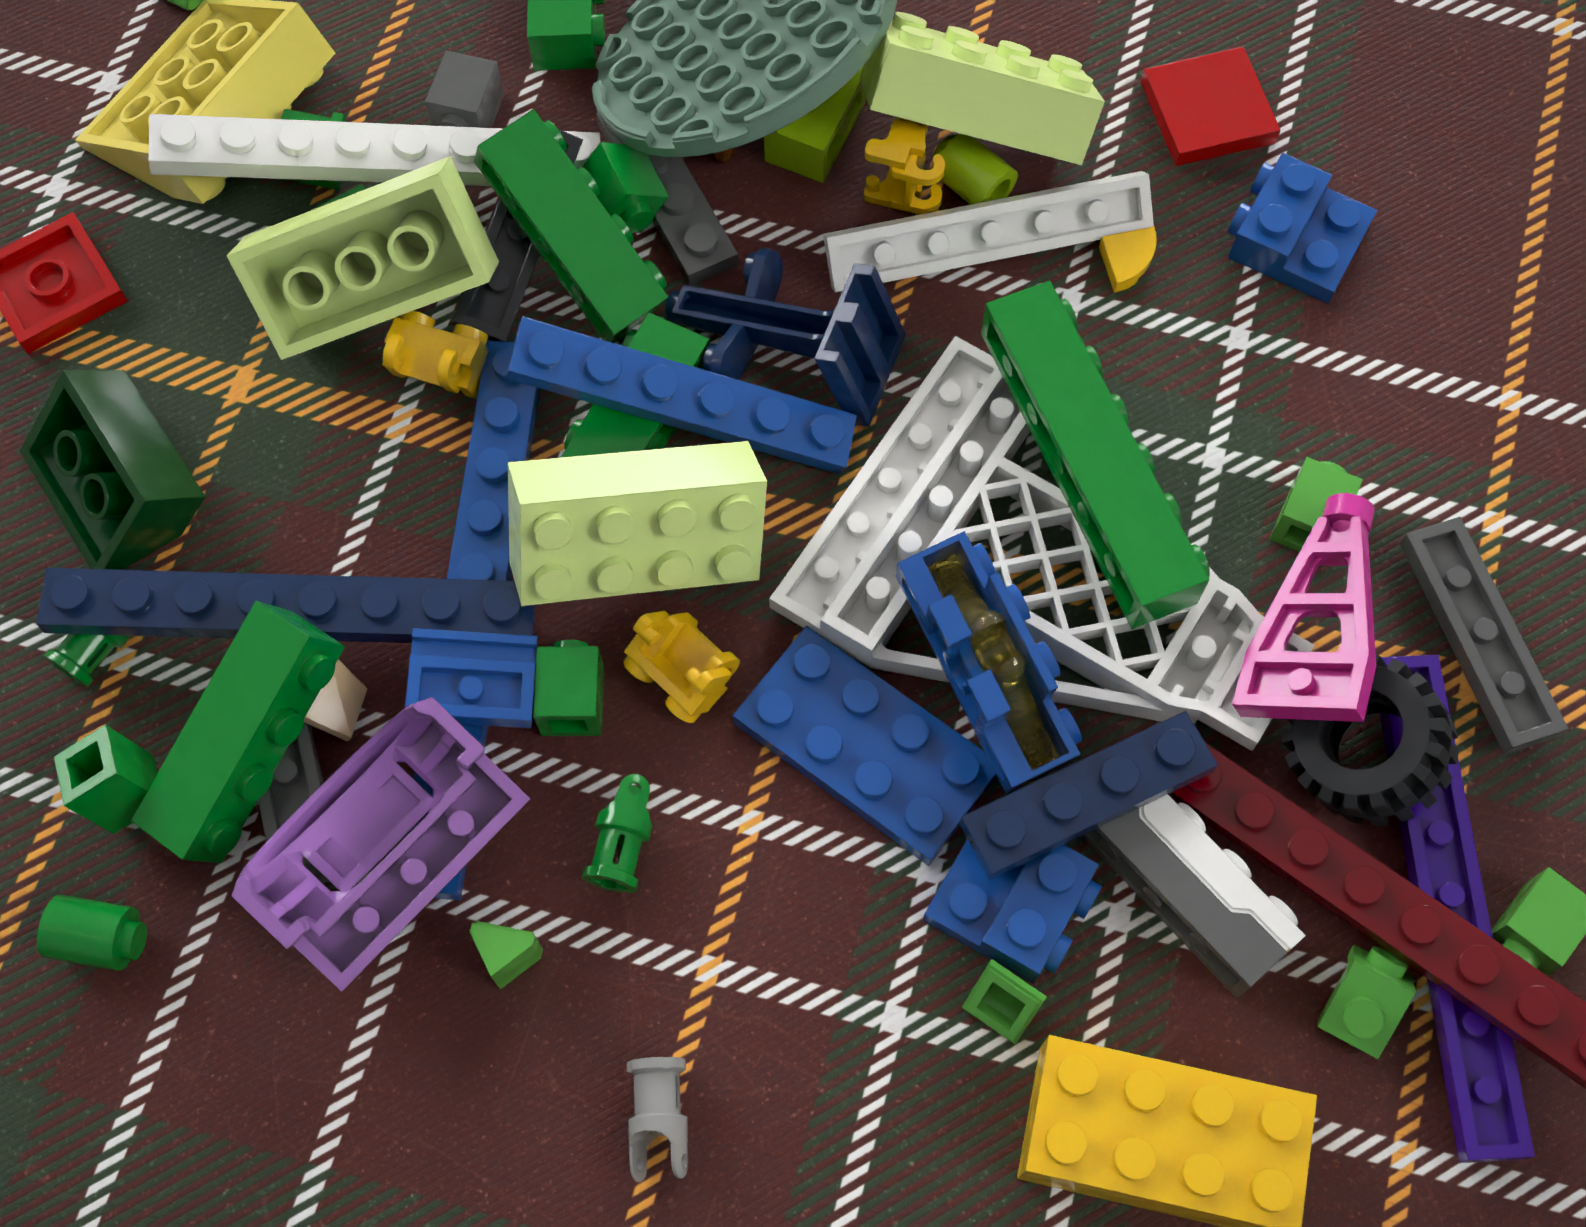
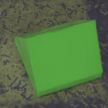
(505, 950)
(1003, 1001)

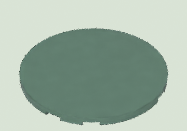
(728, 71)

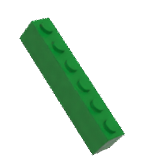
(1094, 455)

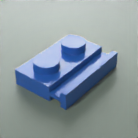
(474, 675)

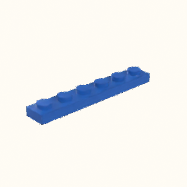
(680, 395)

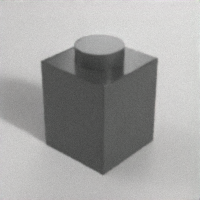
(465, 92)

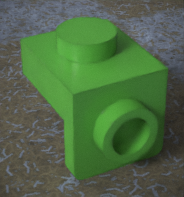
(1368, 1000)

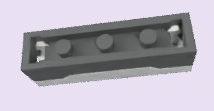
(1199, 891)

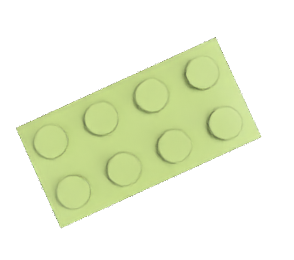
(982, 89)
(364, 258)
(635, 522)

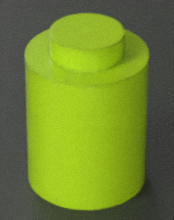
(975, 170)

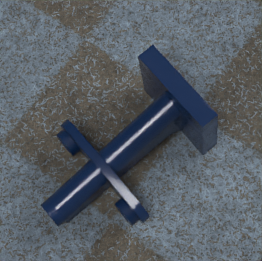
(850, 344)

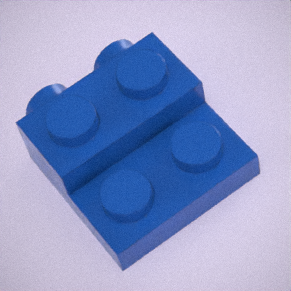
(1299, 228)
(1018, 913)

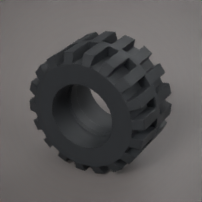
(1399, 781)

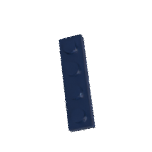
(1087, 794)

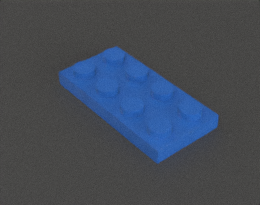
(866, 744)

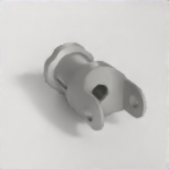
(657, 1113)

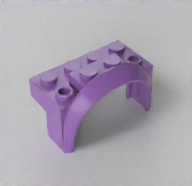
(358, 821)

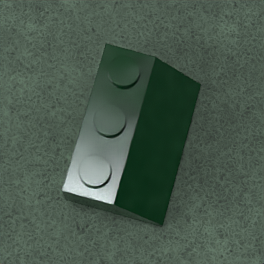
(109, 469)

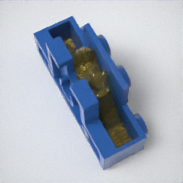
(991, 659)

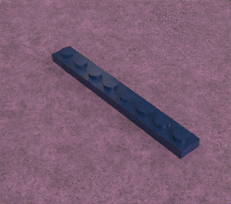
(219, 603)

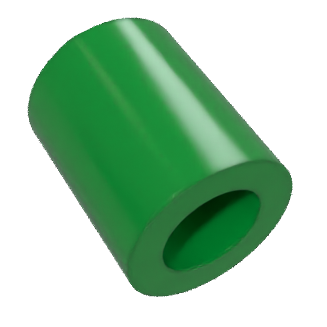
(91, 933)

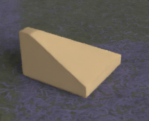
(338, 704)

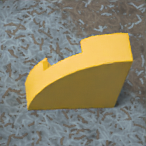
(1127, 256)

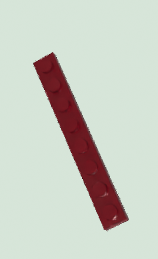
(1394, 913)

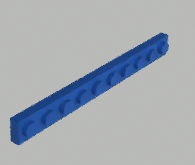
(480, 544)

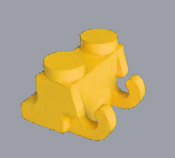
(905, 156)
(435, 355)
(680, 662)

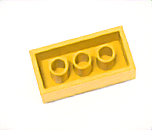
(1167, 1137)

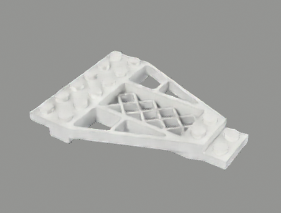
(926, 484)

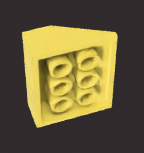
(217, 63)

